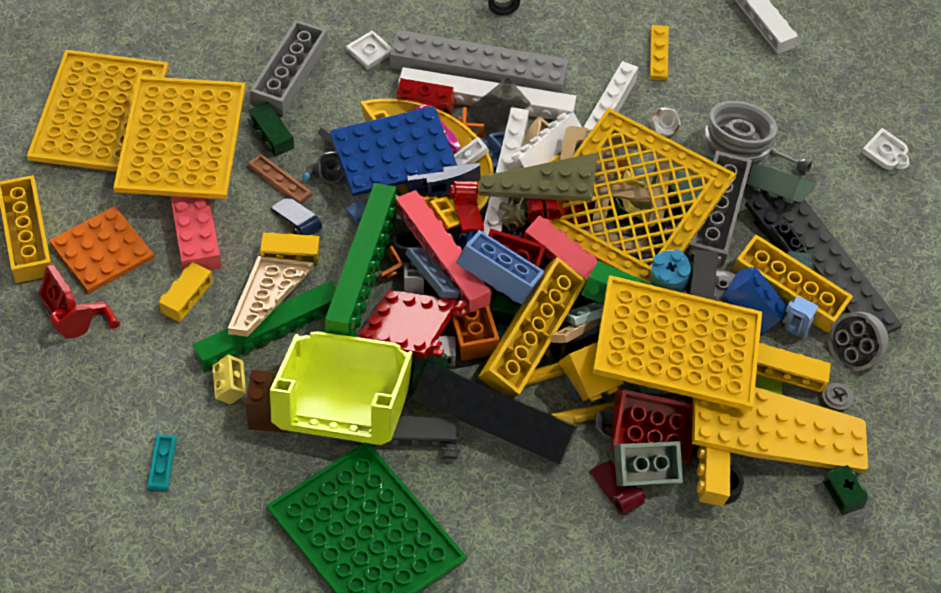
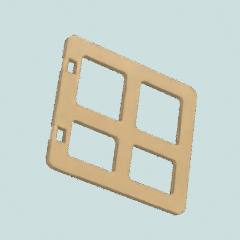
(577, 134)

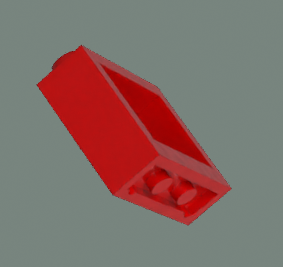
(427, 94)

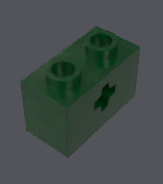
(845, 490)

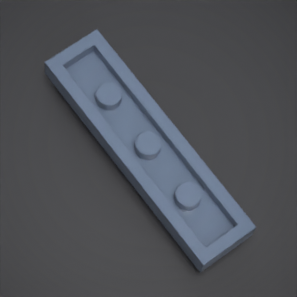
(432, 273)

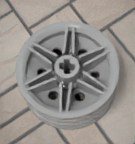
(740, 131)

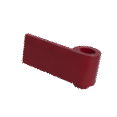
(622, 497)

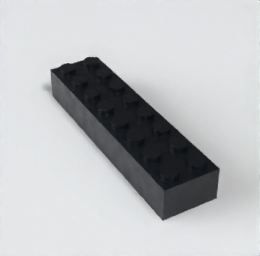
(494, 412)

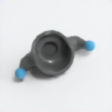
(327, 167)

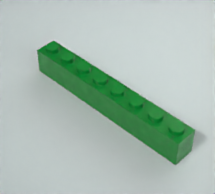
(283, 319)

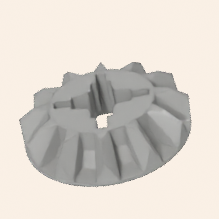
(839, 390)

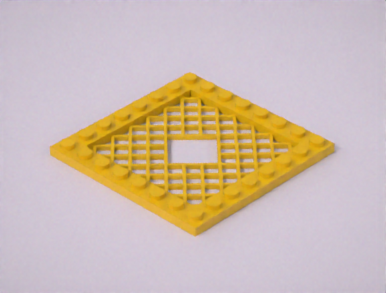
(717, 177)

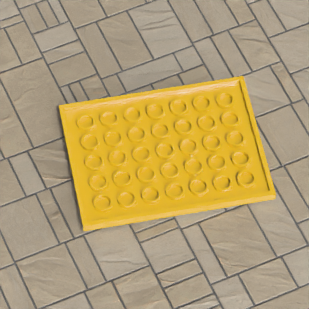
(89, 109)
(180, 138)
(678, 343)

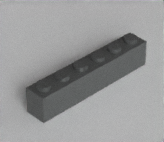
(418, 433)

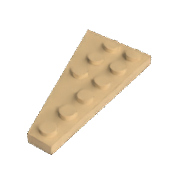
(266, 288)

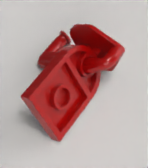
(66, 316)

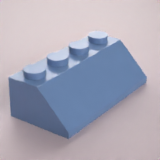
(500, 267)

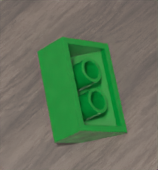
(597, 281)

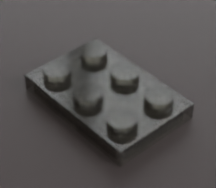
(495, 106)

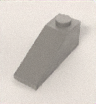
(412, 279)

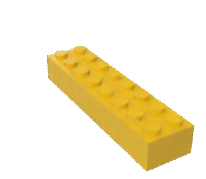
(531, 329)

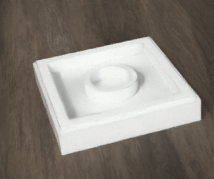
(369, 50)

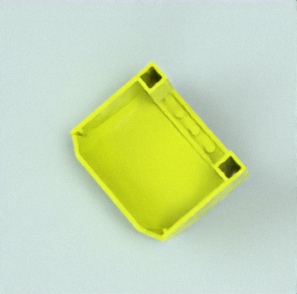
(341, 387)

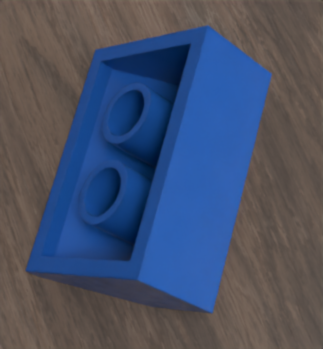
(754, 292)

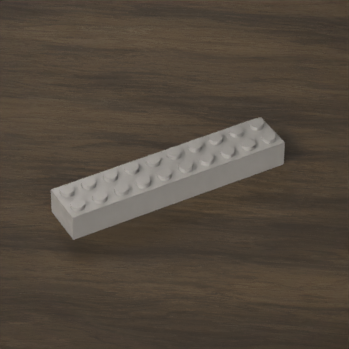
(477, 61)

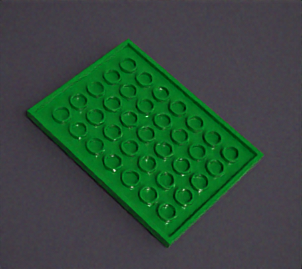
(365, 528)

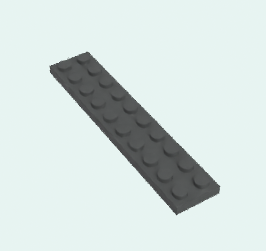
(833, 261)

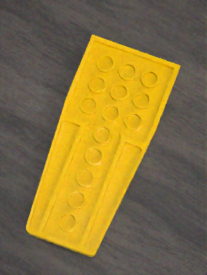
(783, 431)

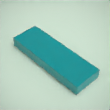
(162, 462)

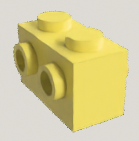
(229, 379)

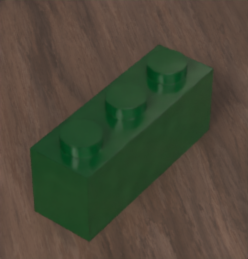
(270, 129)

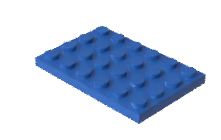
(392, 149)

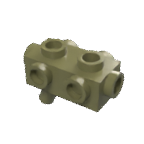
(515, 213)

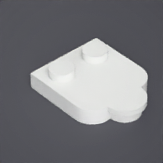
(887, 151)

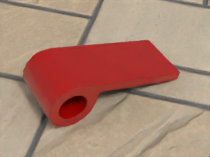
(465, 201)

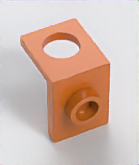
(472, 125)
(391, 272)

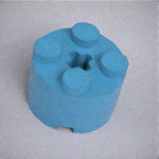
(670, 270)

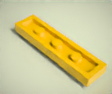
(659, 52)

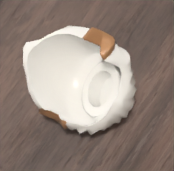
(665, 122)

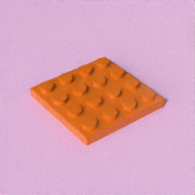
(101, 249)

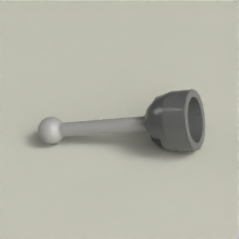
(803, 165)

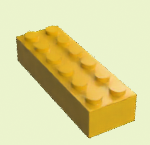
(24, 228)
(794, 279)

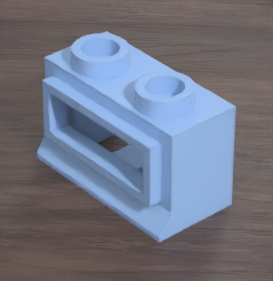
(804, 310)

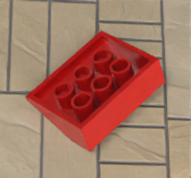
(652, 420)

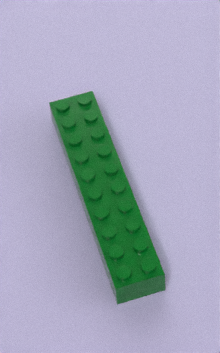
(362, 262)

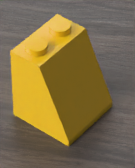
(579, 370)

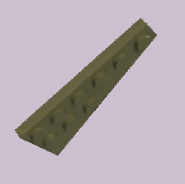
(556, 180)

